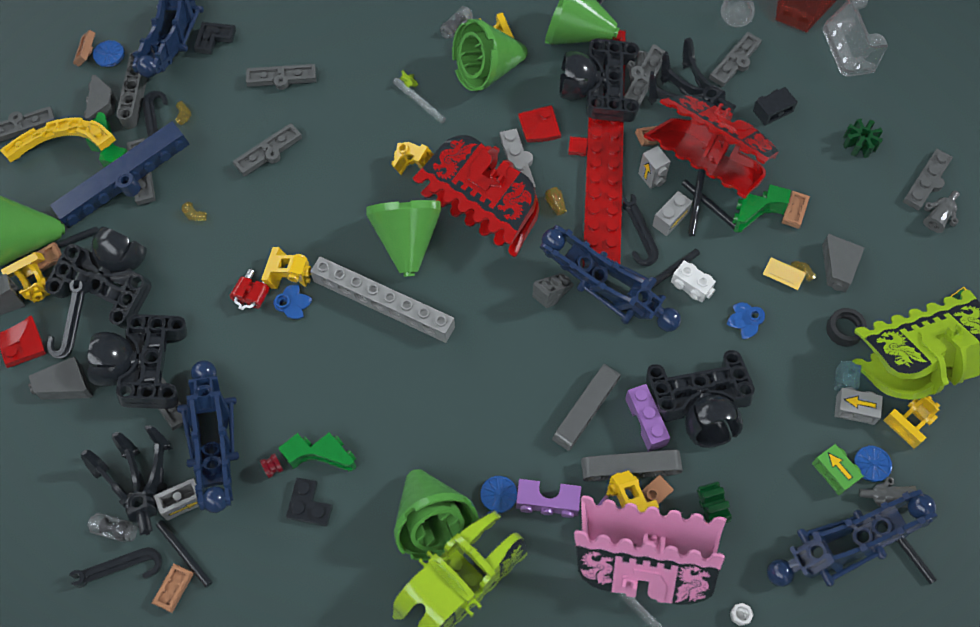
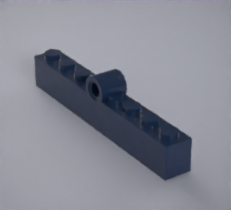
(120, 175)

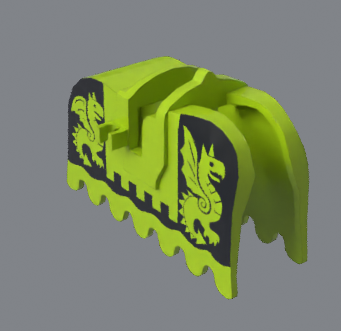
(926, 350)
(451, 584)

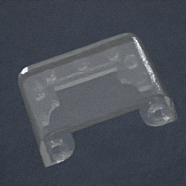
(850, 43)

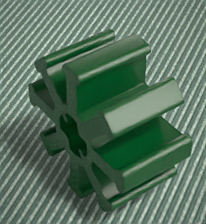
(862, 138)
(714, 502)

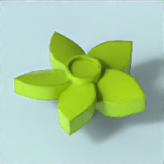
(408, 79)

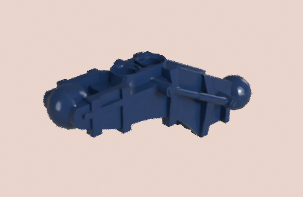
(161, 43)
(650, 305)
(212, 460)
(919, 506)

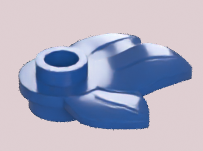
(295, 302)
(743, 319)

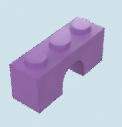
(652, 426)
(565, 503)

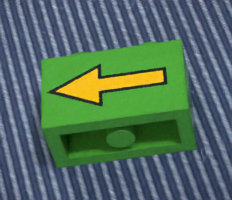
(837, 469)

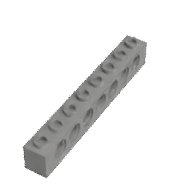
(383, 299)

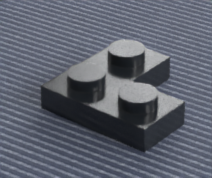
(213, 32)
(302, 506)

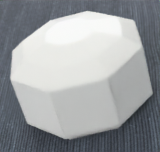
(741, 614)

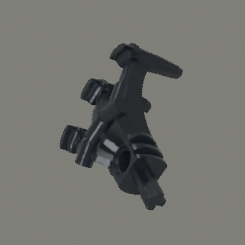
(704, 90)
(142, 493)

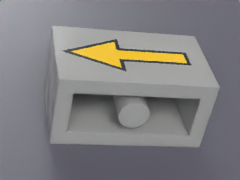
(654, 167)
(672, 213)
(858, 405)
(177, 499)

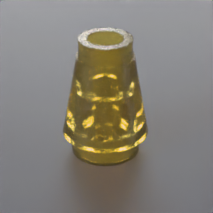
(555, 200)

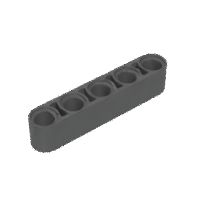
(131, 96)
(586, 407)
(639, 464)

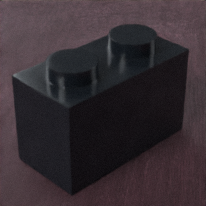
(774, 106)

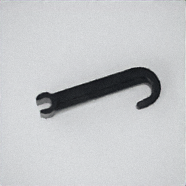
(149, 110)
(643, 232)
(78, 290)
(118, 564)

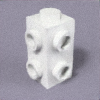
(693, 281)

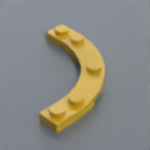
(62, 127)

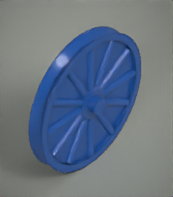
(108, 53)
(873, 463)
(498, 494)

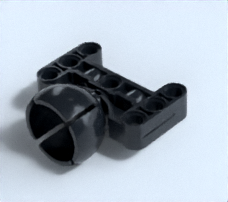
(598, 74)
(110, 261)
(122, 360)
(704, 405)

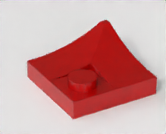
(539, 124)
(21, 343)

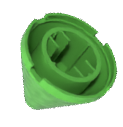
(580, 22)
(484, 54)
(24, 230)
(405, 230)
(430, 515)

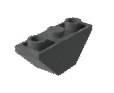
(99, 99)
(551, 289)

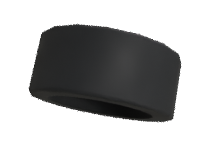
(838, 337)

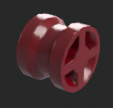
(271, 465)

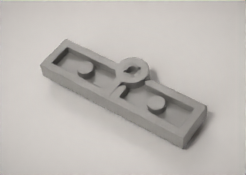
(515, 153)

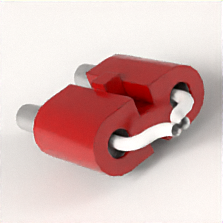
(249, 292)

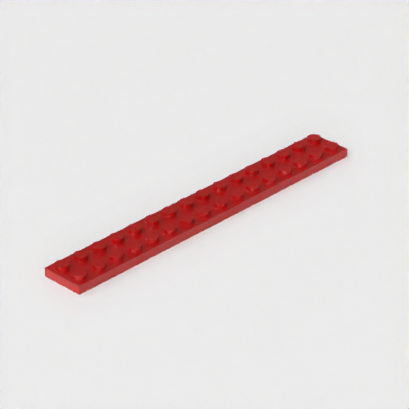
(604, 183)

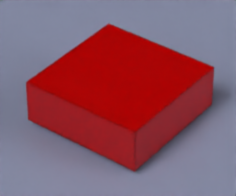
(577, 146)

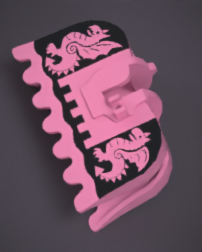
(666, 551)

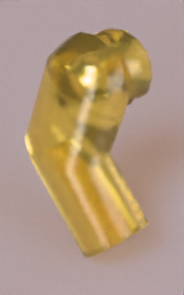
(184, 114)
(192, 214)
(804, 267)

